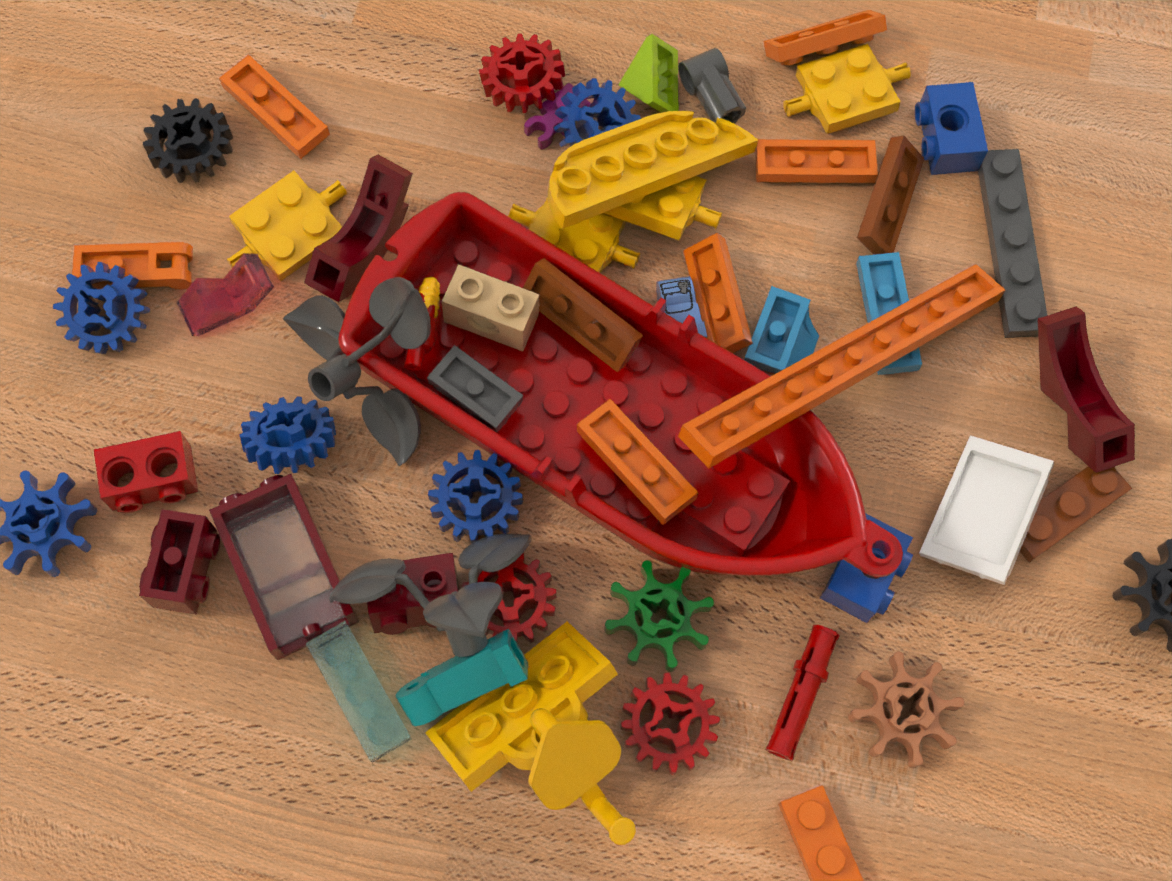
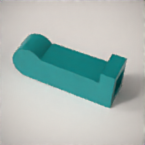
(463, 679)

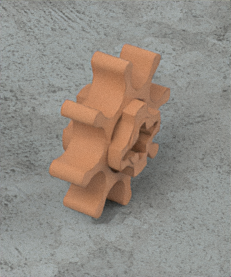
(923, 711)

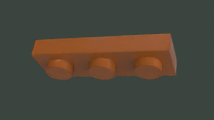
(891, 196)
(583, 315)
(1071, 507)

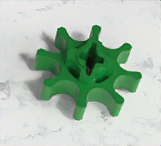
(651, 599)

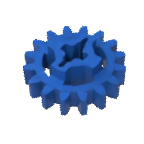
(607, 107)
(115, 298)
(288, 435)
(459, 495)

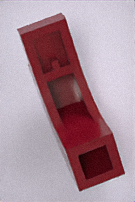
(377, 215)

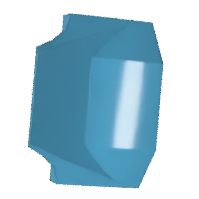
(782, 332)

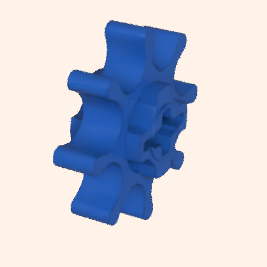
(44, 522)

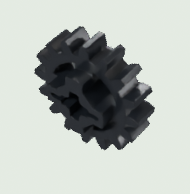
(188, 140)

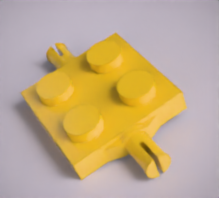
(847, 88)
(669, 209)
(287, 224)
(590, 241)

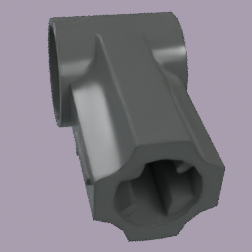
(709, 79)

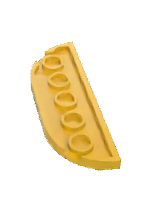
(640, 161)

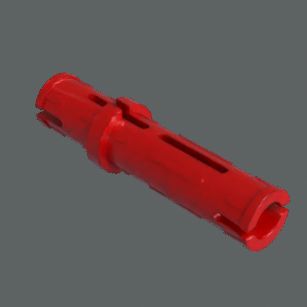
(803, 691)

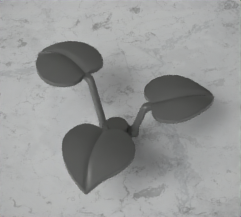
(405, 317)
(460, 614)

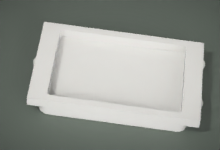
(987, 509)

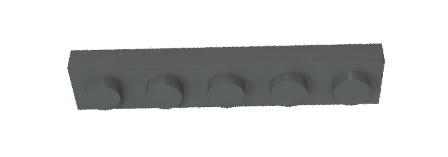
(1012, 242)

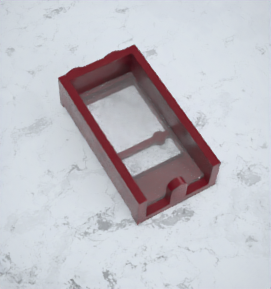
(281, 564)

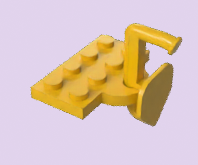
(542, 730)

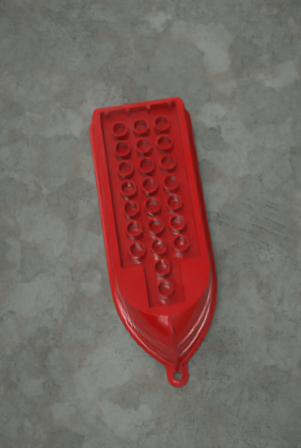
(758, 513)

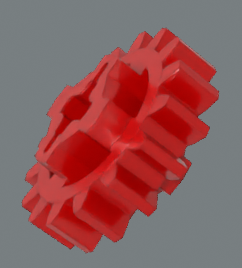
(522, 73)
(525, 597)
(678, 742)

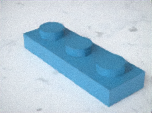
(882, 291)

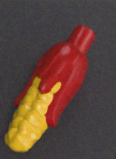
(430, 294)

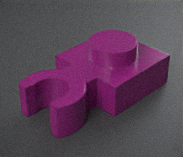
(549, 120)

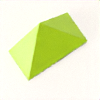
(654, 75)

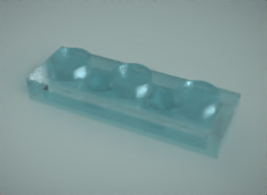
(358, 691)

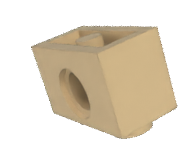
(490, 307)

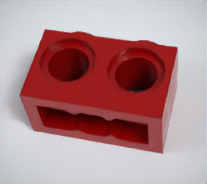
(146, 460)

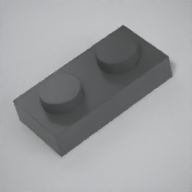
(475, 389)

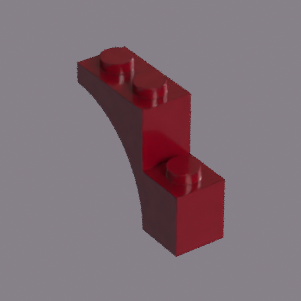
(1070, 378)

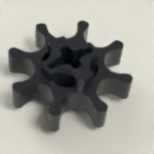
(1152, 591)

